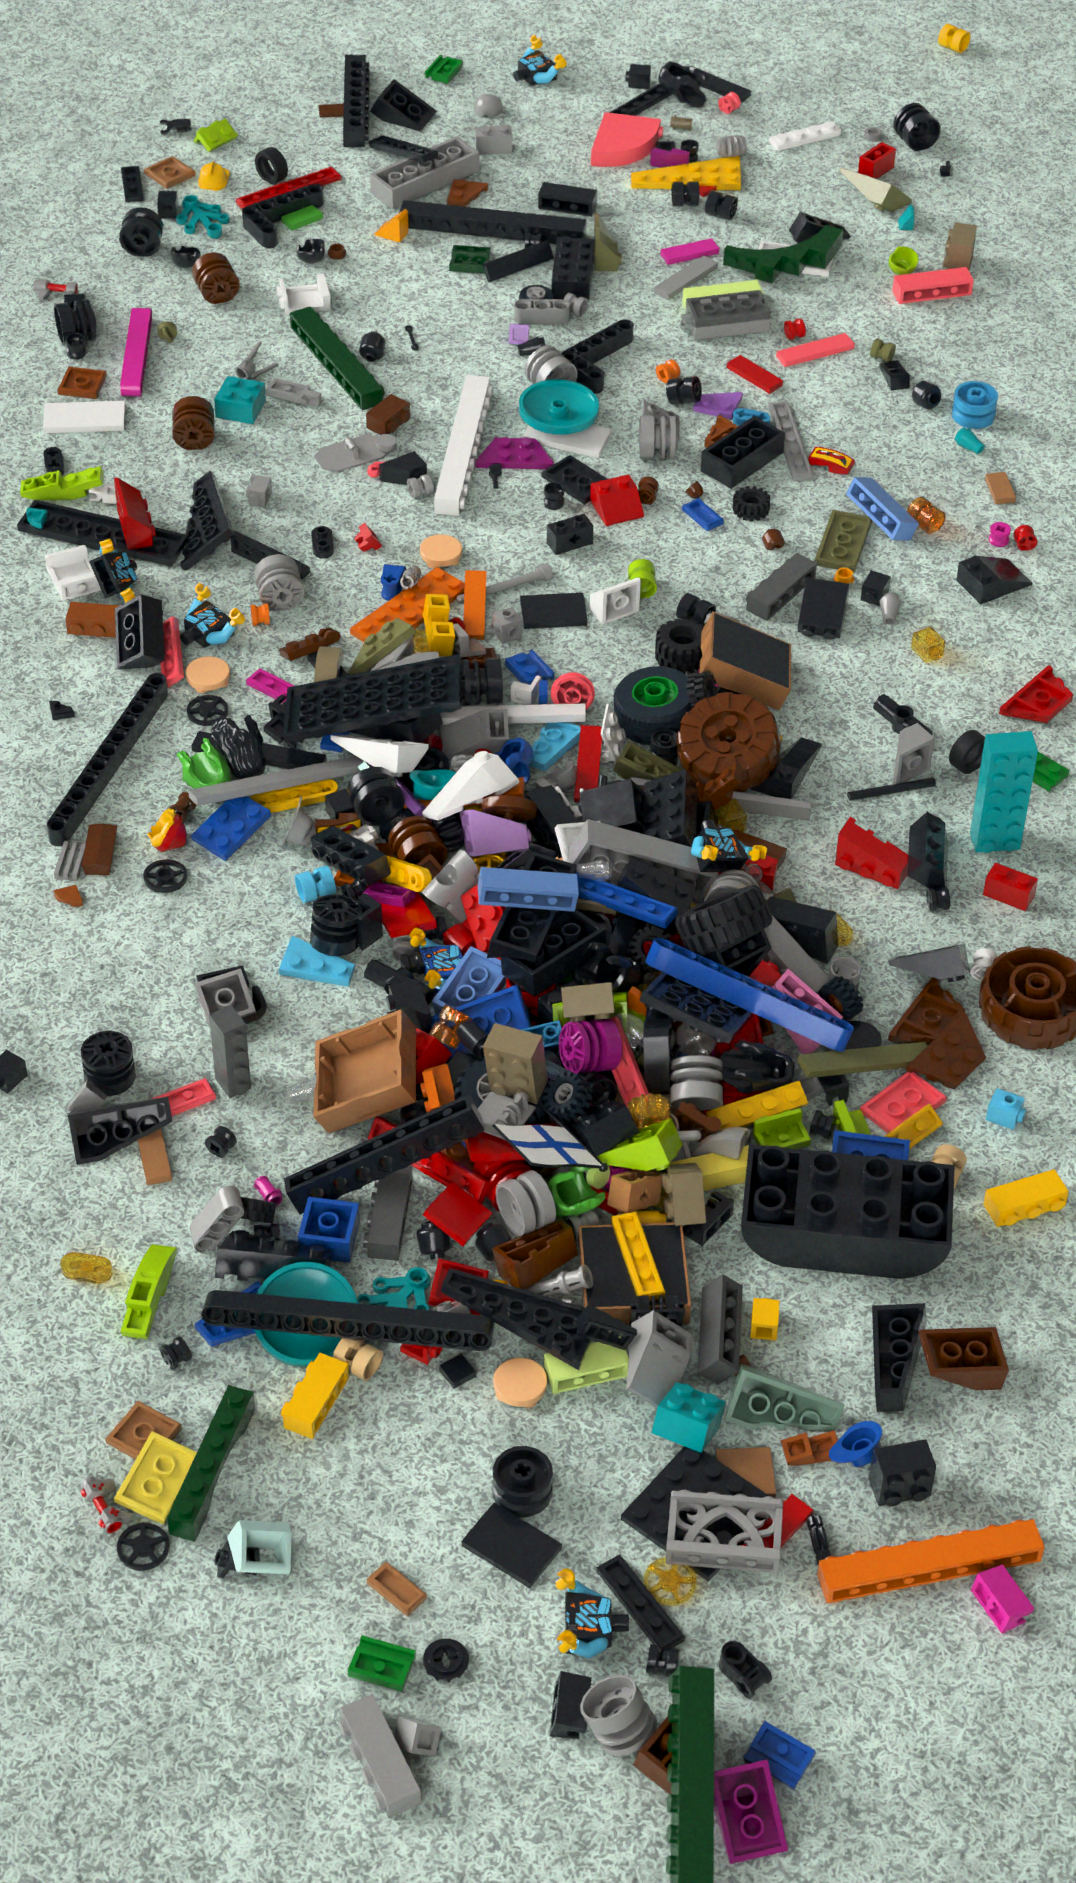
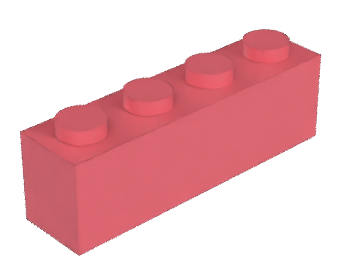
(932, 285)

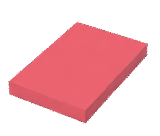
(901, 1101)

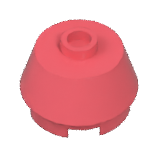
(572, 689)

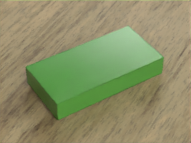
(302, 217)

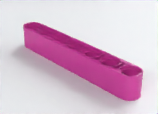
(136, 352)

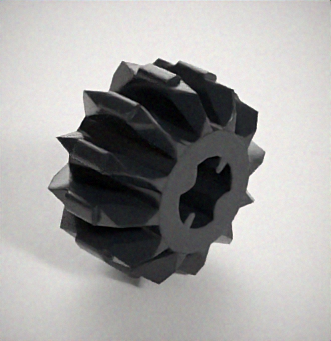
(450, 833)

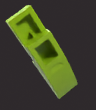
(58, 487)
(145, 1290)

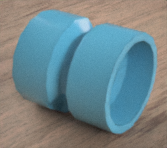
(313, 884)

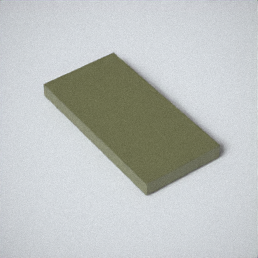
(843, 540)

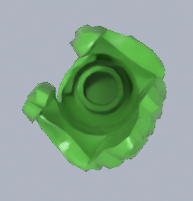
(204, 767)
(572, 1193)

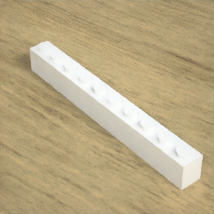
(463, 446)

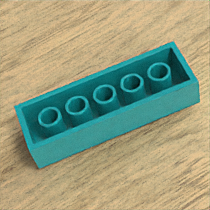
(1003, 791)

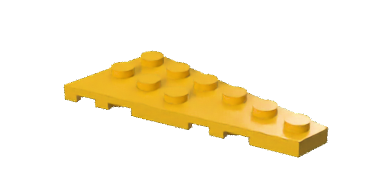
(718, 172)

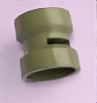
(882, 350)

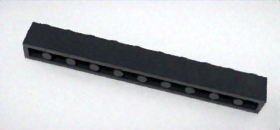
(490, 222)

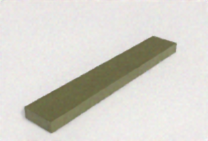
(859, 1059)

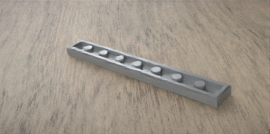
(275, 781)
(763, 804)

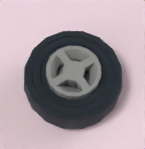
(535, 292)

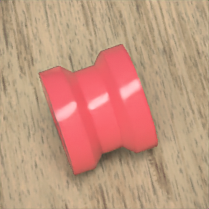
(729, 102)

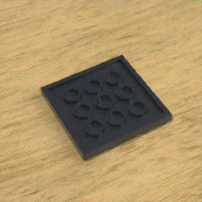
(695, 1007)
(695, 1473)

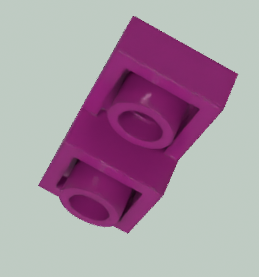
(663, 158)

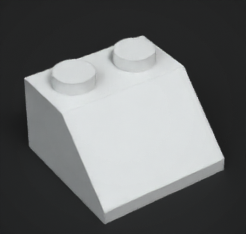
(616, 601)

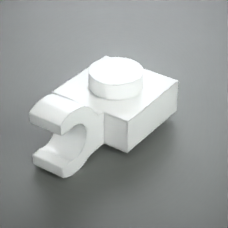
(105, 493)
(366, 834)

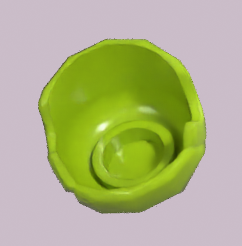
(903, 260)

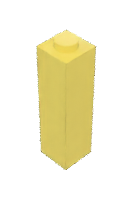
(719, 1170)

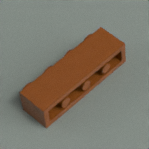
(91, 619)

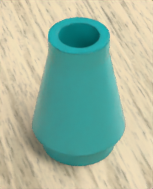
(968, 440)

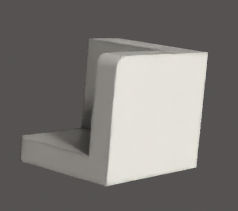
(525, 693)

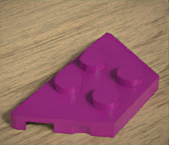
(514, 454)

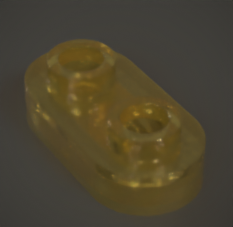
(87, 1267)

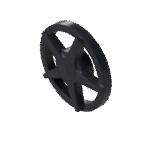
(206, 709)
(165, 876)
(143, 1546)

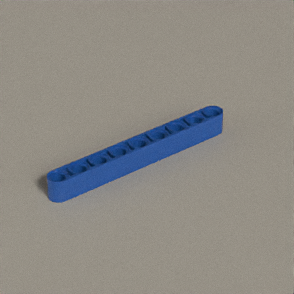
(749, 994)

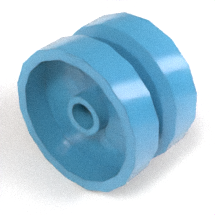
(974, 404)

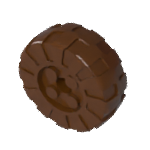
(729, 732)
(1030, 998)

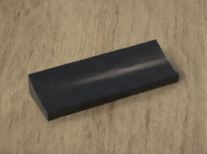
(524, 930)

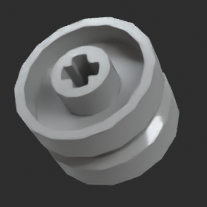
(525, 1203)

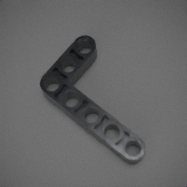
(259, 217)
(595, 348)
(657, 1056)

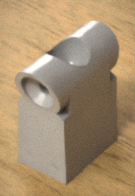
(451, 883)

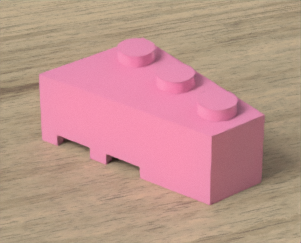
(796, 988)

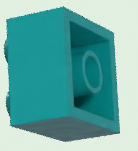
(240, 400)
(688, 1417)

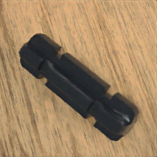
(818, 1537)

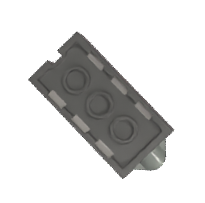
(726, 315)

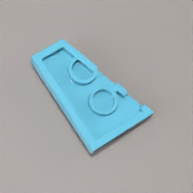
(553, 743)
(307, 963)

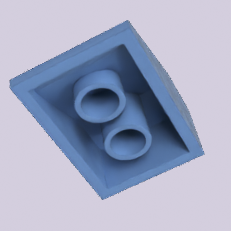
(470, 980)

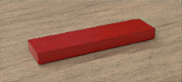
(588, 759)

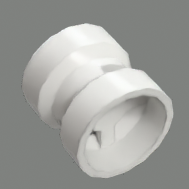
(982, 959)

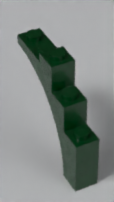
(792, 259)

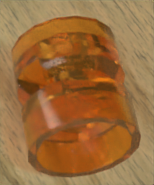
(928, 516)
(443, 1032)

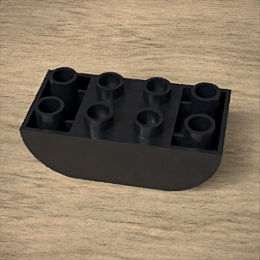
(847, 1211)

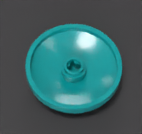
(558, 407)
(306, 1281)

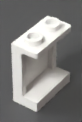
(303, 296)
(72, 572)

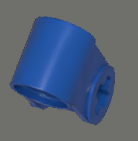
(391, 580)

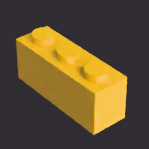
(1026, 1198)
(315, 1395)

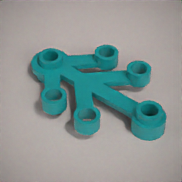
(191, 203)
(399, 1299)

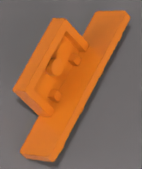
(437, 1087)

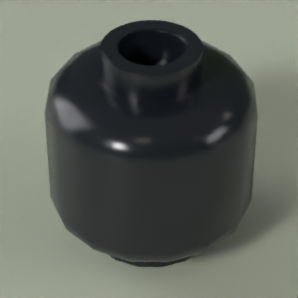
(372, 346)
(926, 395)
(489, 1237)
(433, 1240)

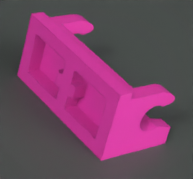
(1001, 1598)

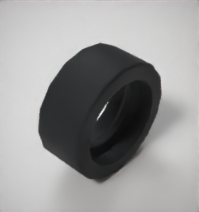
(278, 162)
(967, 752)

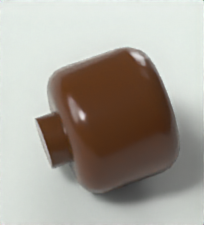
(772, 539)

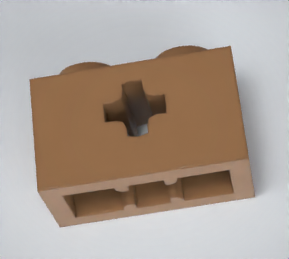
(634, 1190)

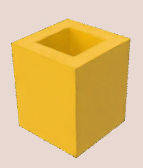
(764, 1319)

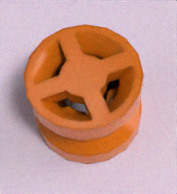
(668, 370)
(260, 614)

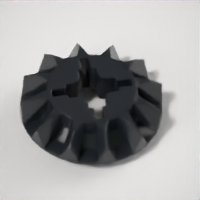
(454, 1650)

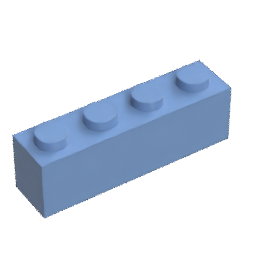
(882, 508)
(527, 889)

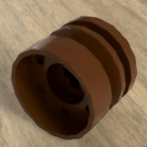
(215, 278)
(193, 423)
(416, 839)

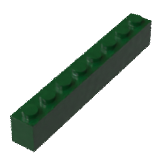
(336, 358)
(691, 1776)

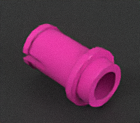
(267, 1190)

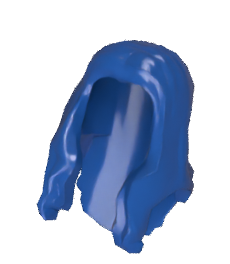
(518, 757)

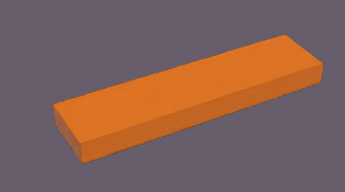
(475, 603)

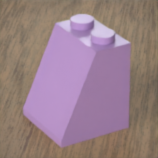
(492, 834)

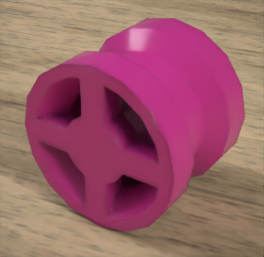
(999, 534)

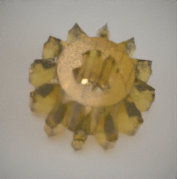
(648, 1109)

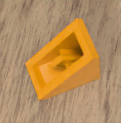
(395, 228)

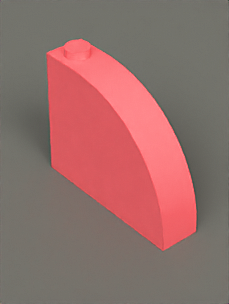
(624, 139)

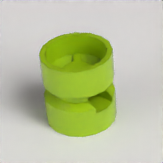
(646, 572)

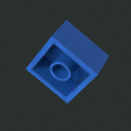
(331, 1225)

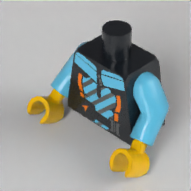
(537, 67)
(114, 572)
(207, 623)
(721, 850)
(587, 1618)

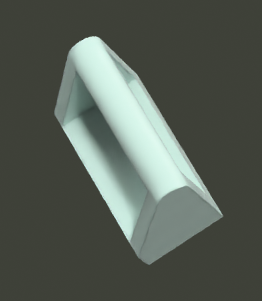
(261, 1535)

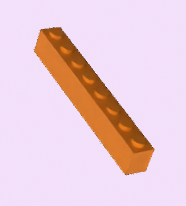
(929, 1560)

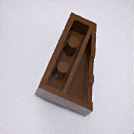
(535, 1254)
(654, 1756)

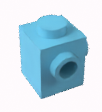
(1006, 1109)

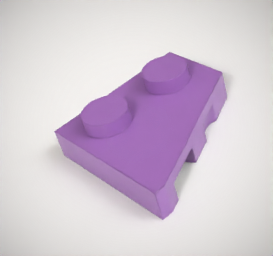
(719, 404)

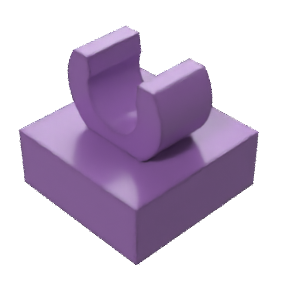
(518, 333)

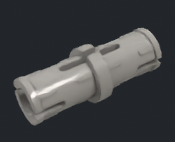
(411, 578)

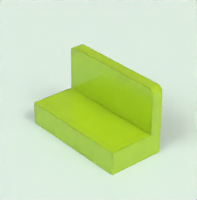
(849, 1121)

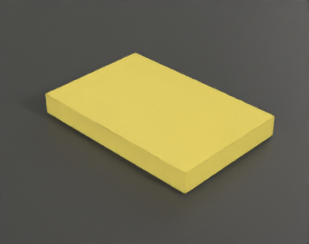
(155, 1478)

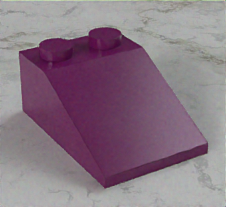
(748, 1812)

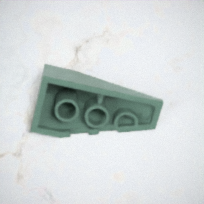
(771, 1401)

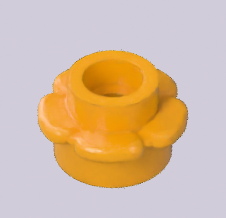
(844, 575)

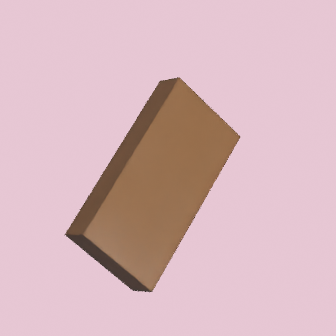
(1000, 488)
(396, 1589)

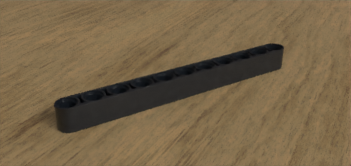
(107, 759)
(348, 1320)

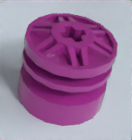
(590, 1046)

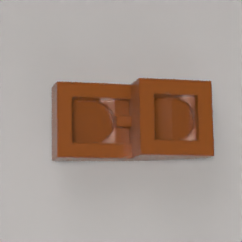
(804, 1450)

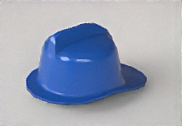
(857, 1444)

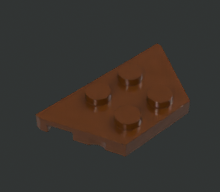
(927, 1016)
(950, 1055)

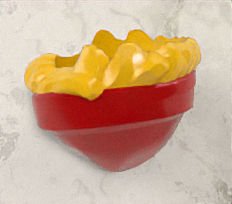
(168, 832)

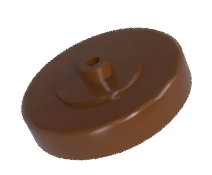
(510, 807)

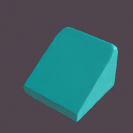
(906, 220)

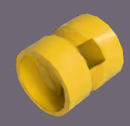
(954, 38)

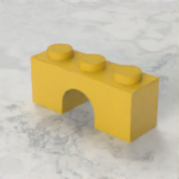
(438, 630)

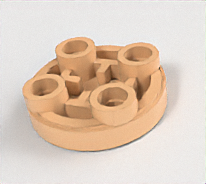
(441, 551)
(207, 674)
(520, 1382)

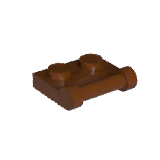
(690, 1116)

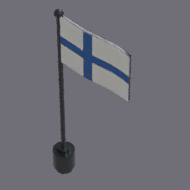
(535, 1143)

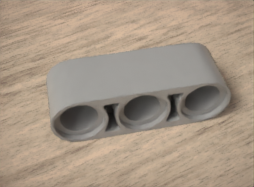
(542, 311)
(216, 1218)

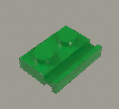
(444, 69)
(1048, 772)
(381, 1663)

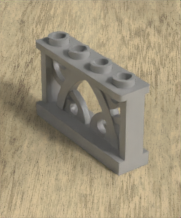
(742, 1511)

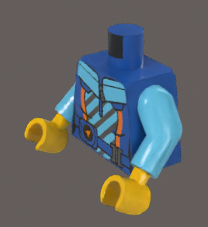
(437, 958)

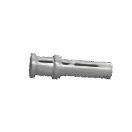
(564, 1282)

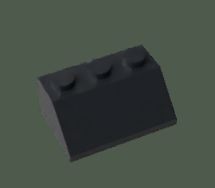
(139, 633)
(928, 852)

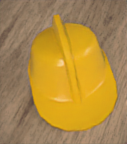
(213, 176)

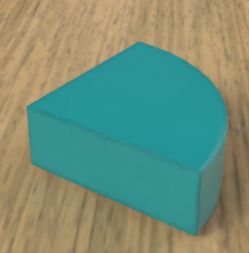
(36, 517)

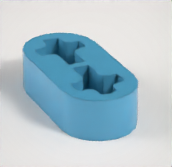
(742, 415)

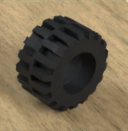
(679, 645)

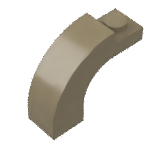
(328, 663)

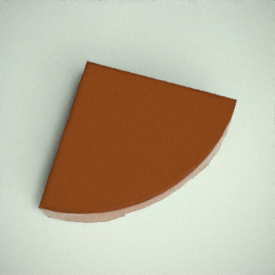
(69, 895)

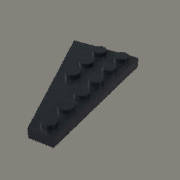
(208, 523)
(532, 1316)

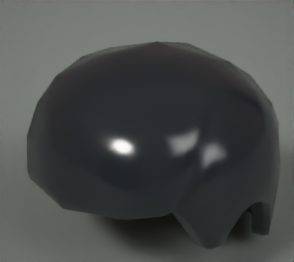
(311, 251)
(185, 256)

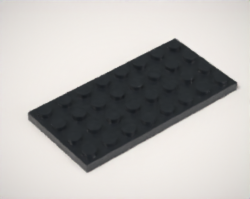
(373, 698)

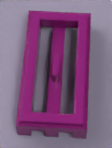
(390, 894)

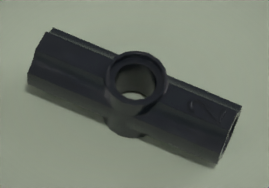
(898, 715)
(385, 976)

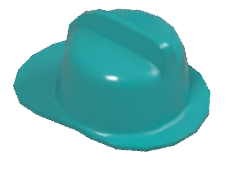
(429, 783)

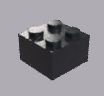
(604, 1126)
(902, 1473)

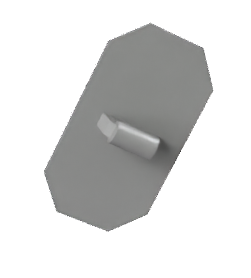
(349, 453)

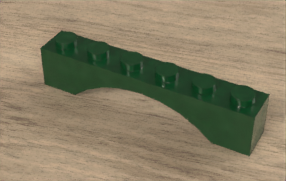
(196, 1492)

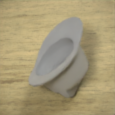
(301, 829)

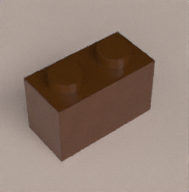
(388, 415)

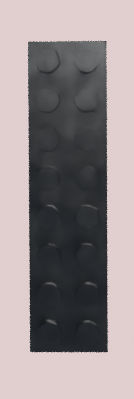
(90, 528)

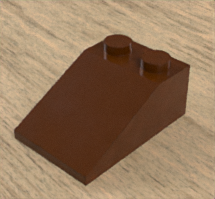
(966, 1356)

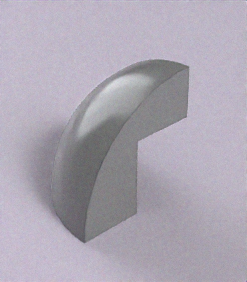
(725, 1142)

